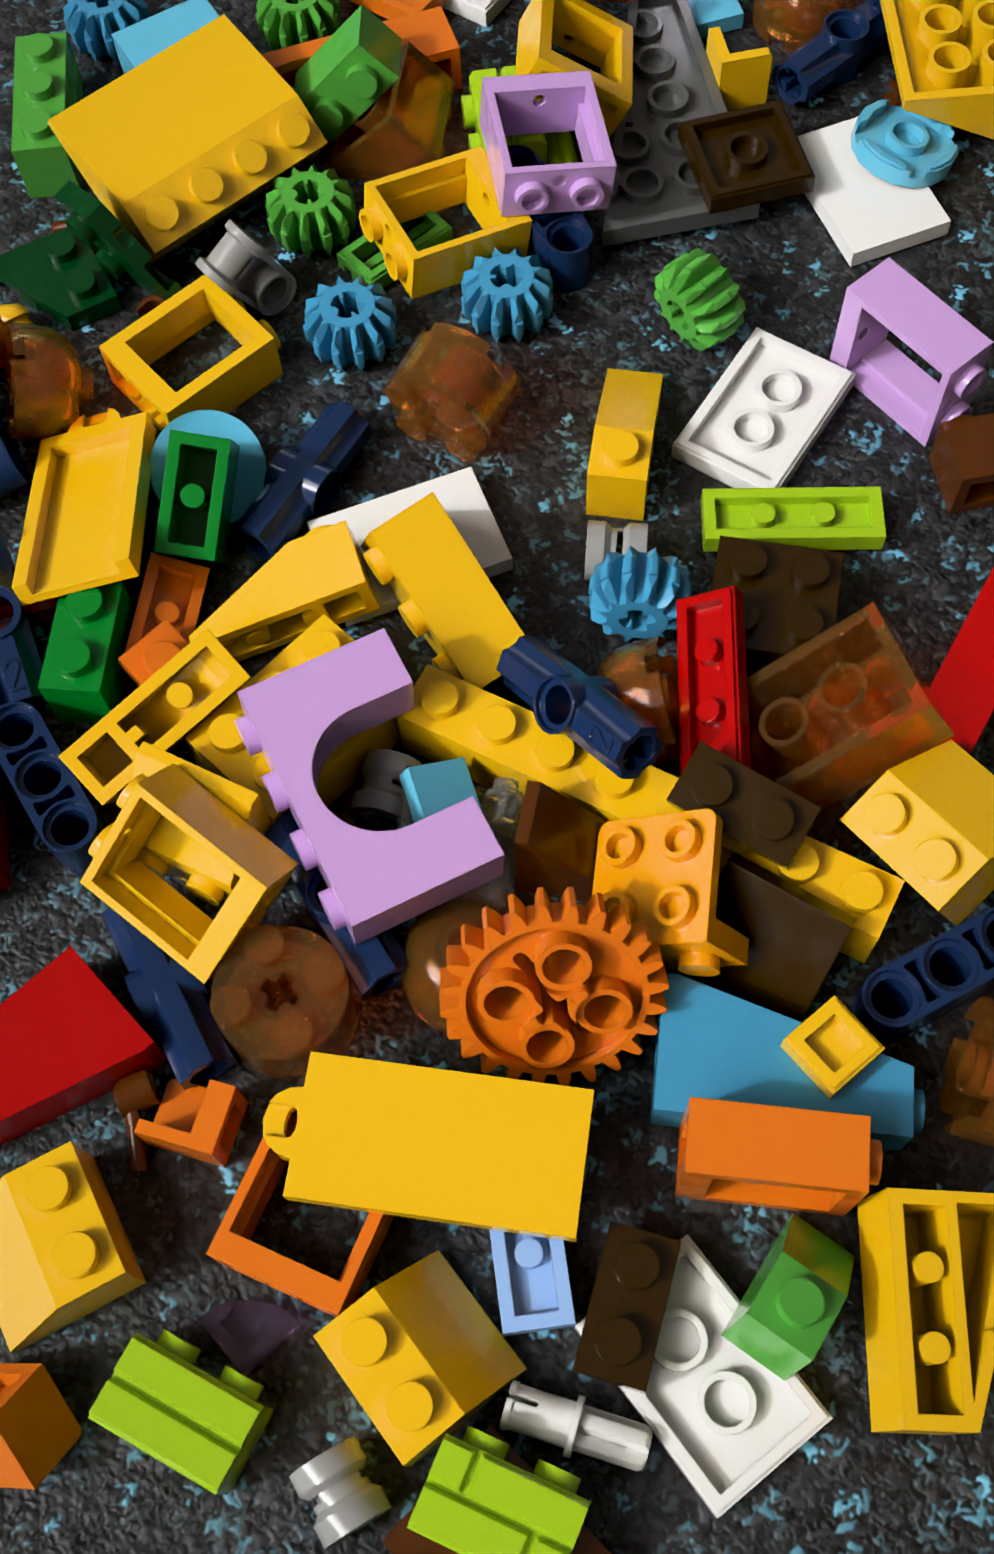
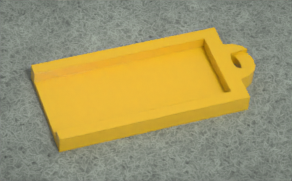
(86, 507)
(435, 1145)

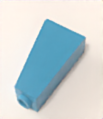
(732, 1052)

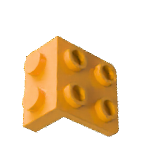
(669, 878)

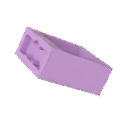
(567, 105)
(898, 302)

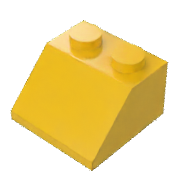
(934, 827)
(174, 851)
(59, 1246)
(419, 1356)

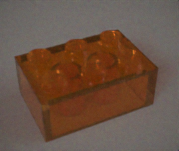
(841, 710)

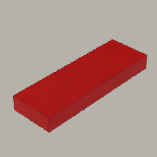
(713, 674)

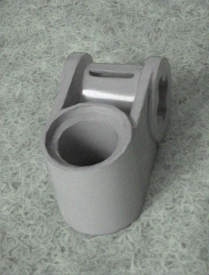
(248, 271)

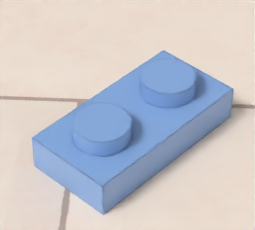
(531, 1283)

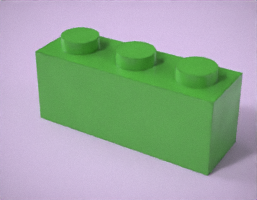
(44, 86)

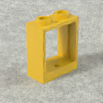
(597, 39)
(433, 188)
(173, 322)
(154, 904)

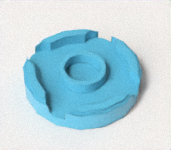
(903, 145)

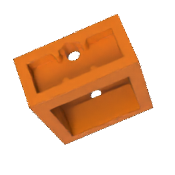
(775, 1156)
(235, 1250)

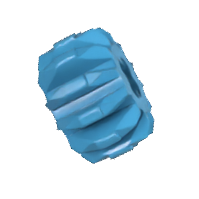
(95, 20)
(507, 294)
(350, 323)
(638, 594)

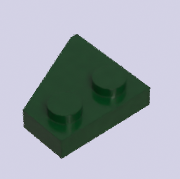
(118, 250)
(60, 278)

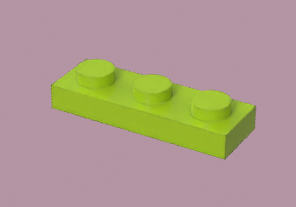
(795, 516)

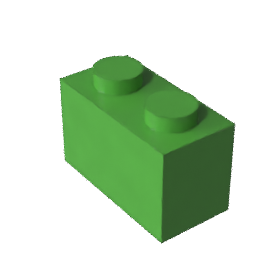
(349, 72)

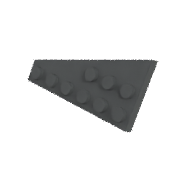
(671, 84)

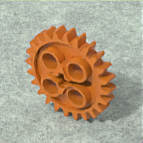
(512, 1020)

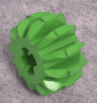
(296, 21)
(311, 211)
(699, 299)

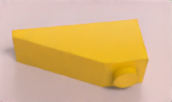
(623, 444)
(294, 589)
(156, 712)

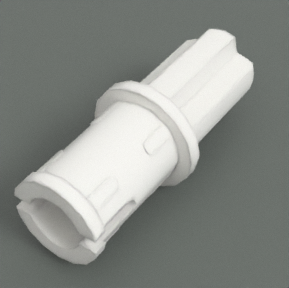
(576, 1427)

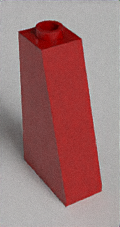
(967, 674)
(65, 1045)

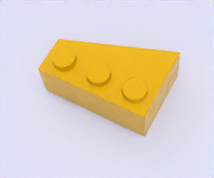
(442, 591)
(928, 1308)

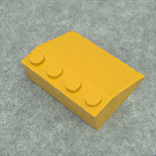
(944, 59)
(188, 136)

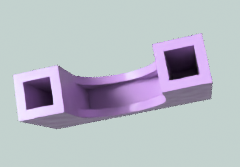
(369, 875)

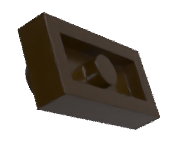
(751, 805)
(627, 1307)

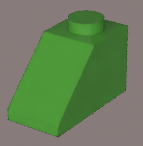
(792, 1299)

